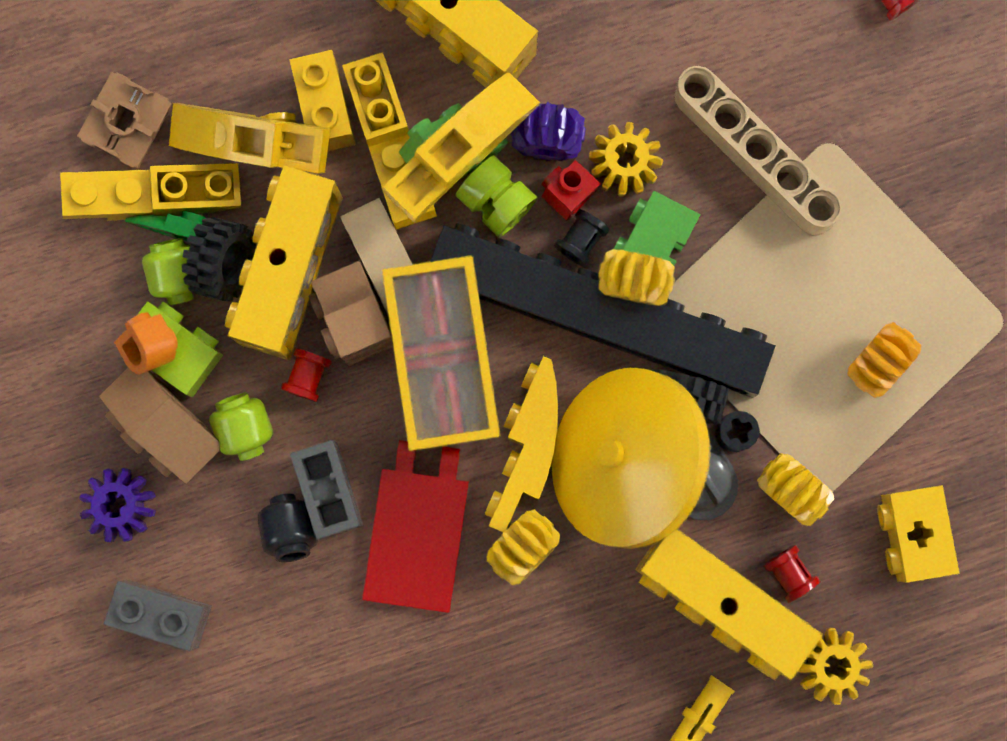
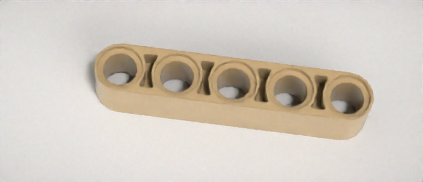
(750, 130)
(375, 242)

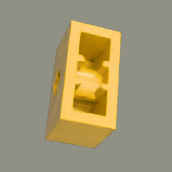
(323, 97)
(931, 554)

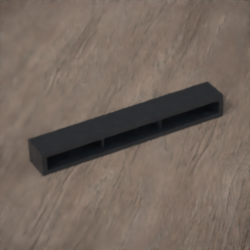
(575, 304)

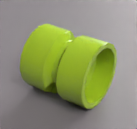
(496, 196)

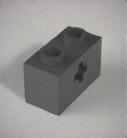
(326, 489)
(157, 615)

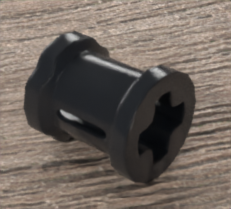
(581, 237)
(739, 418)

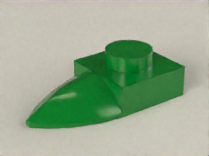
(168, 225)

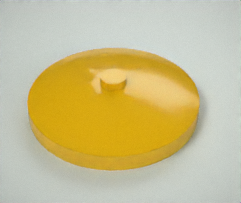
(630, 458)

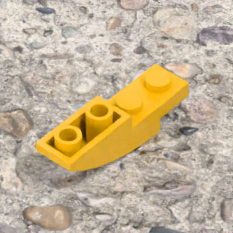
(381, 123)
(248, 138)
(460, 145)
(151, 191)
(535, 429)

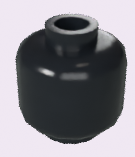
(286, 529)

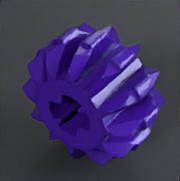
(550, 133)
(105, 496)

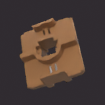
(116, 96)

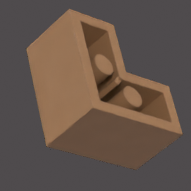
(351, 313)
(160, 424)

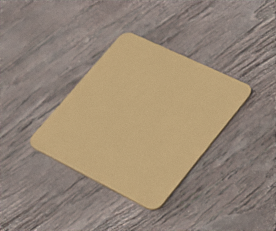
(826, 303)

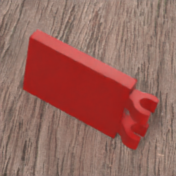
(416, 534)

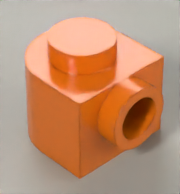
(146, 343)

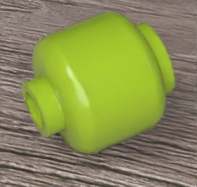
(164, 271)
(241, 426)

